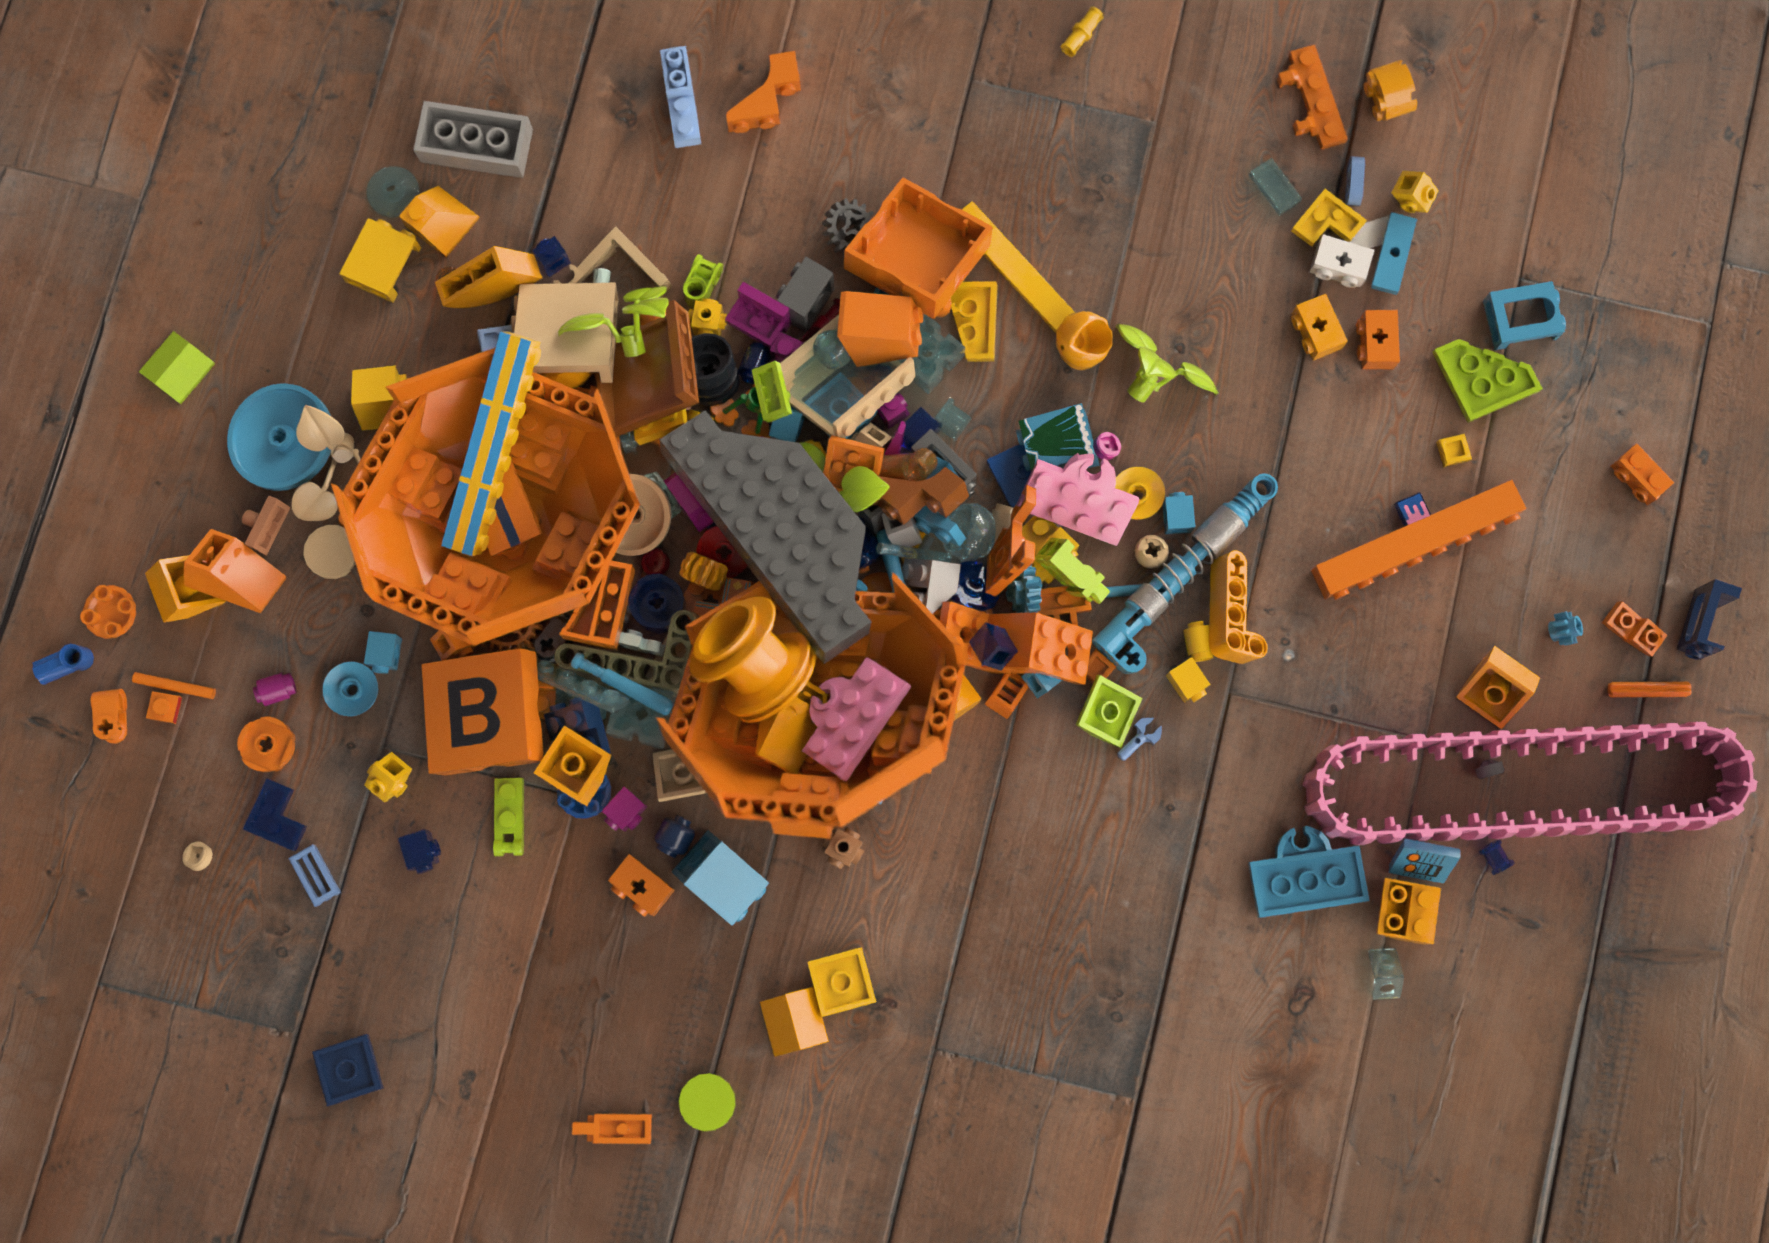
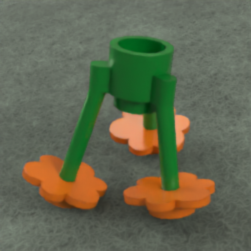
(726, 413)

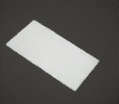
(1371, 233)

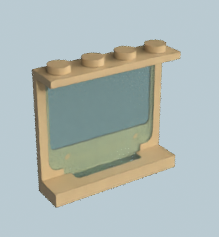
(845, 396)

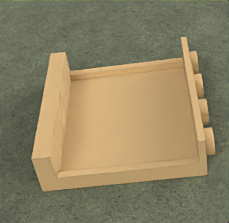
(546, 307)

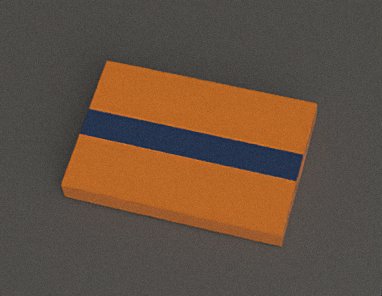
(514, 517)

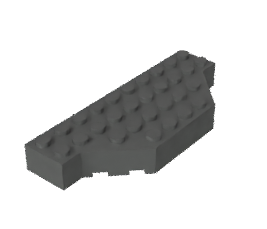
(781, 523)

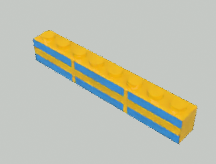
(491, 443)

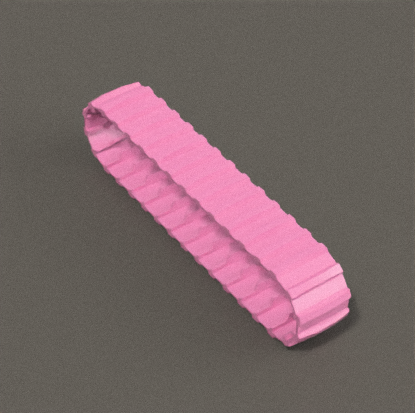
(1728, 751)

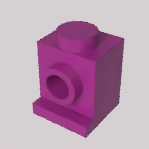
(783, 347)
(893, 411)

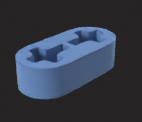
(1355, 181)

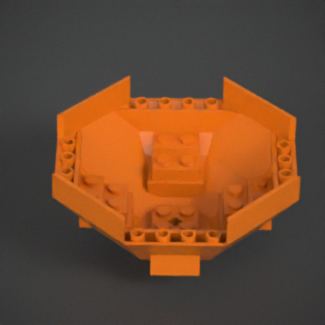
(408, 482)
(809, 804)

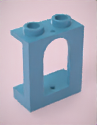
(1498, 322)

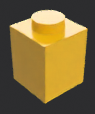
(1188, 681)

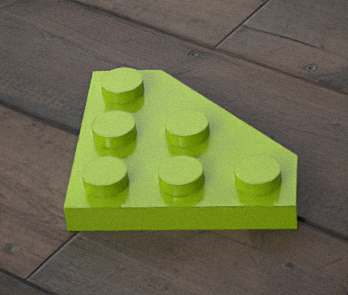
(1484, 379)

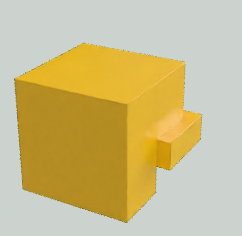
(370, 396)

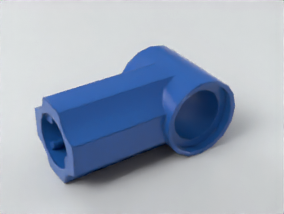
(62, 664)

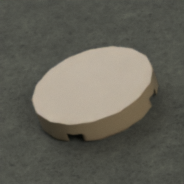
(329, 552)

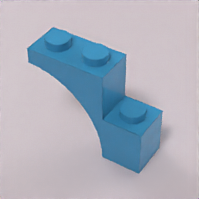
(942, 527)

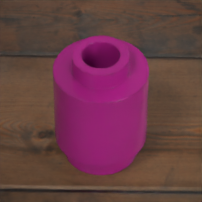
(274, 688)

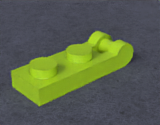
(508, 816)

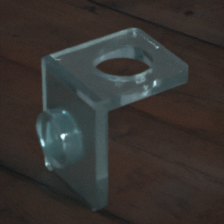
(1386, 971)

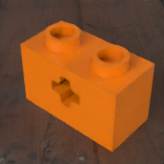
(1385, 327)
(656, 891)

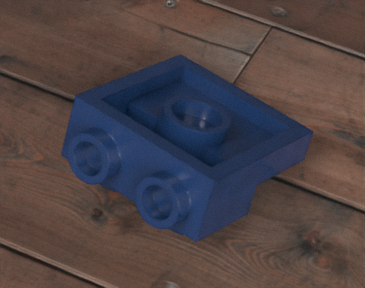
(579, 717)

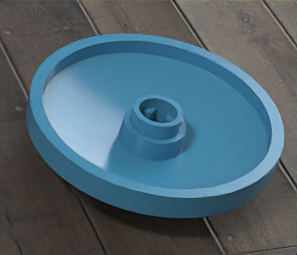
(265, 440)

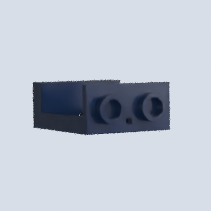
(1712, 595)

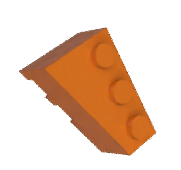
(603, 617)

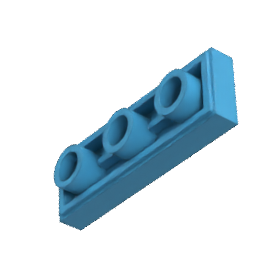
(1396, 240)

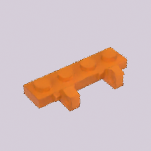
(1322, 114)

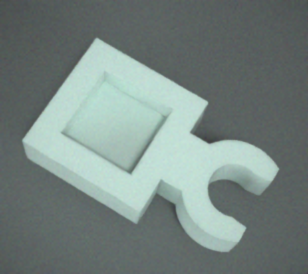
(634, 641)

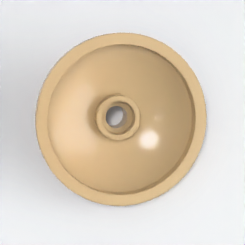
(655, 518)

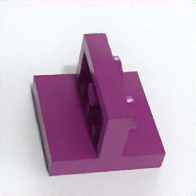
(758, 315)

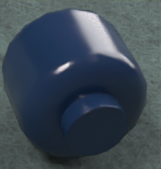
(674, 836)

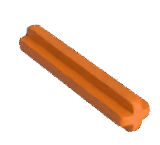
(1649, 689)

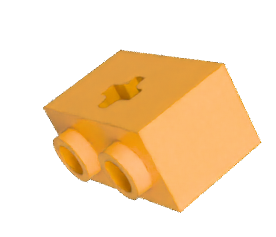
(1320, 314)

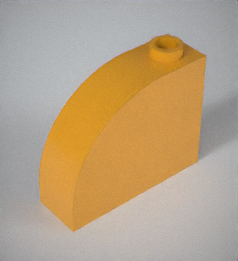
(488, 278)

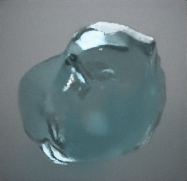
(978, 528)

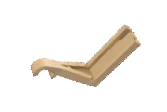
(606, 249)

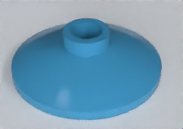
(337, 687)

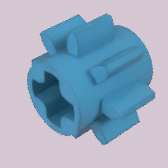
(1565, 628)

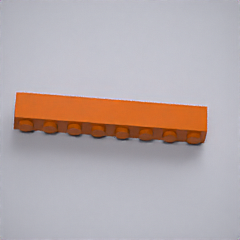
(1418, 540)

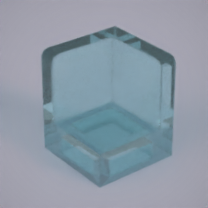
(952, 419)

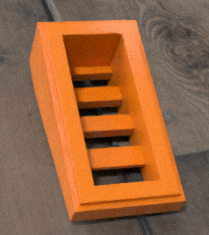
(1003, 702)

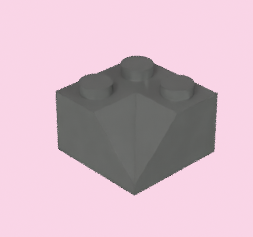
(806, 292)

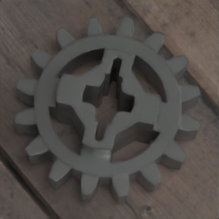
(841, 217)

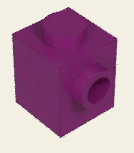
(624, 811)

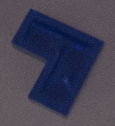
(268, 820)

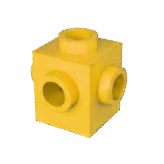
(1414, 191)
(711, 325)
(388, 777)

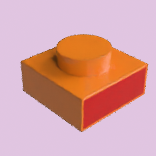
(163, 707)

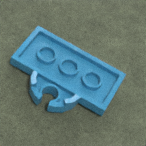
(1307, 876)

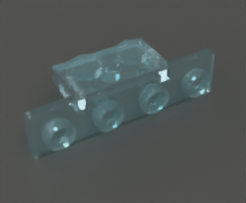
(573, 686)

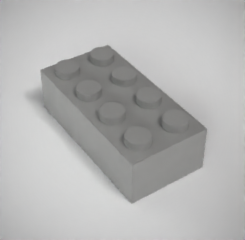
(473, 139)

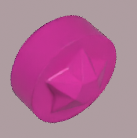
(1106, 446)

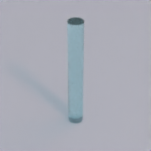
(914, 553)

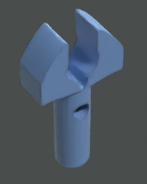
(1139, 739)

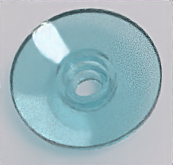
(394, 202)

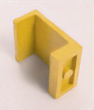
(378, 258)

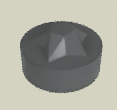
(1489, 768)

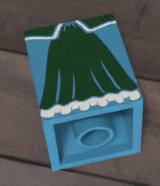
(1056, 437)

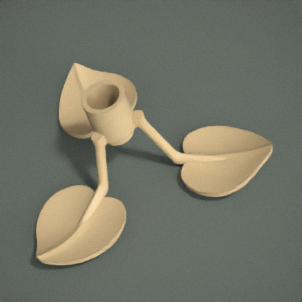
(316, 432)

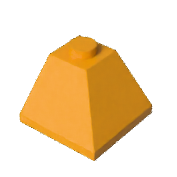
(438, 219)

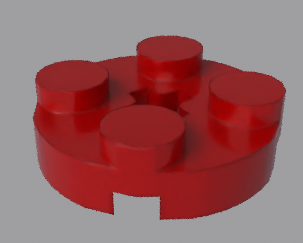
(713, 540)

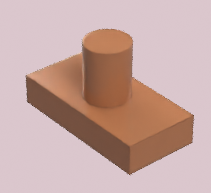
(265, 525)

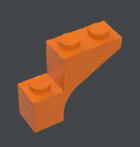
(761, 106)

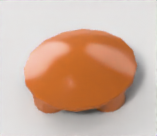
(109, 611)

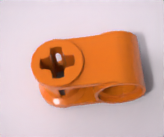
(107, 710)

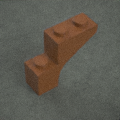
(939, 493)

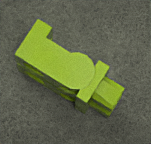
(1070, 572)

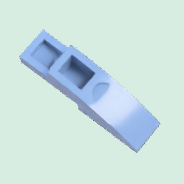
(680, 97)

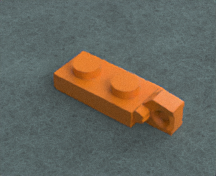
(615, 1128)

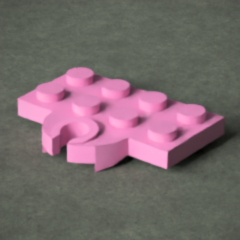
(1082, 499)
(853, 716)

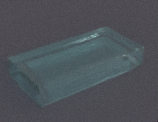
(1275, 186)

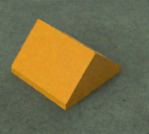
(794, 1021)

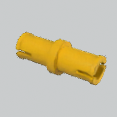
(1081, 31)

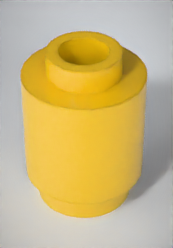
(1198, 641)

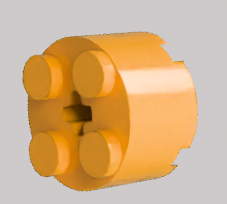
(1390, 90)

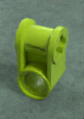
(703, 277)

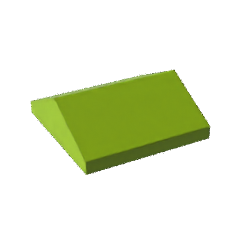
(177, 367)
(1108, 711)

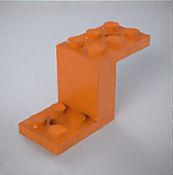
(1036, 636)

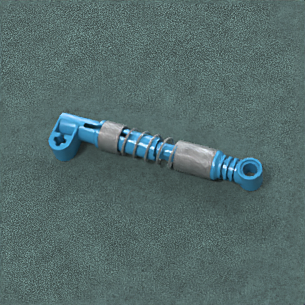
(1149, 603)

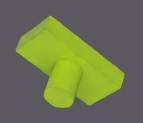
(772, 391)

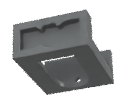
(942, 450)

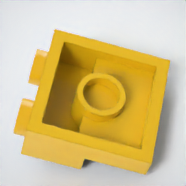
(1039, 532)

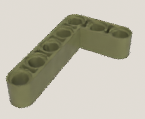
(637, 664)

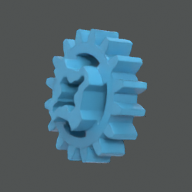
(1025, 592)

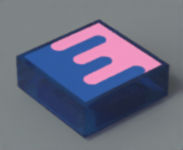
(1412, 509)

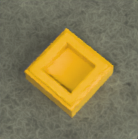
(1454, 450)

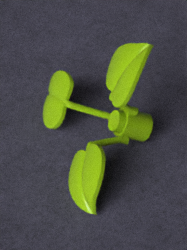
(645, 302)
(1153, 366)
(859, 484)

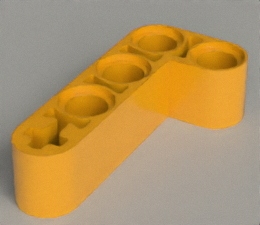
(1228, 612)

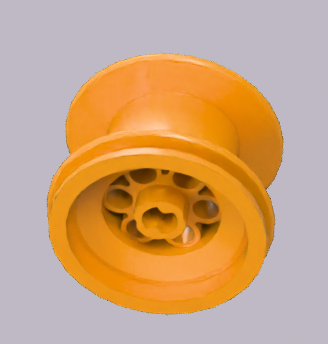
(761, 668)

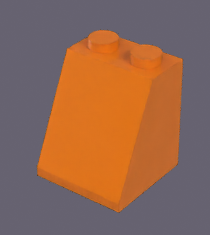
(879, 327)

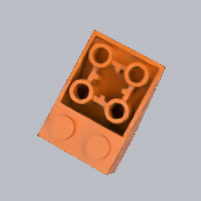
(231, 572)

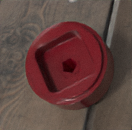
(655, 562)

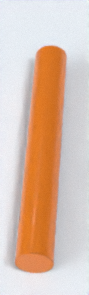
(174, 685)

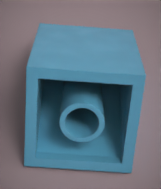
(720, 878)

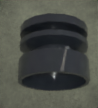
(714, 369)

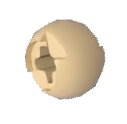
(1147, 560)

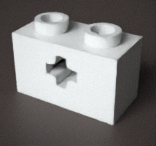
(1355, 261)

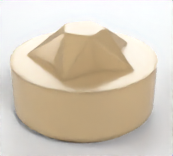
(197, 856)

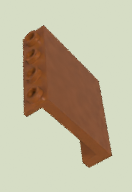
(656, 381)

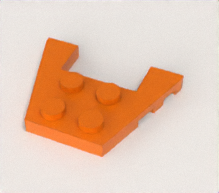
(1011, 550)

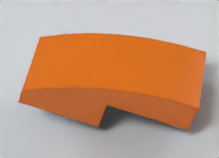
(1633, 629)

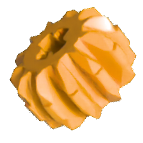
(703, 571)

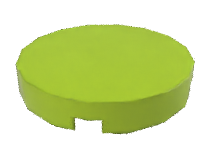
(707, 1102)

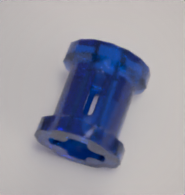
(1496, 857)

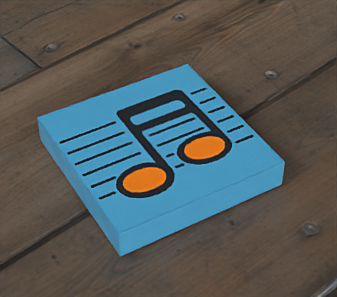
(1424, 860)

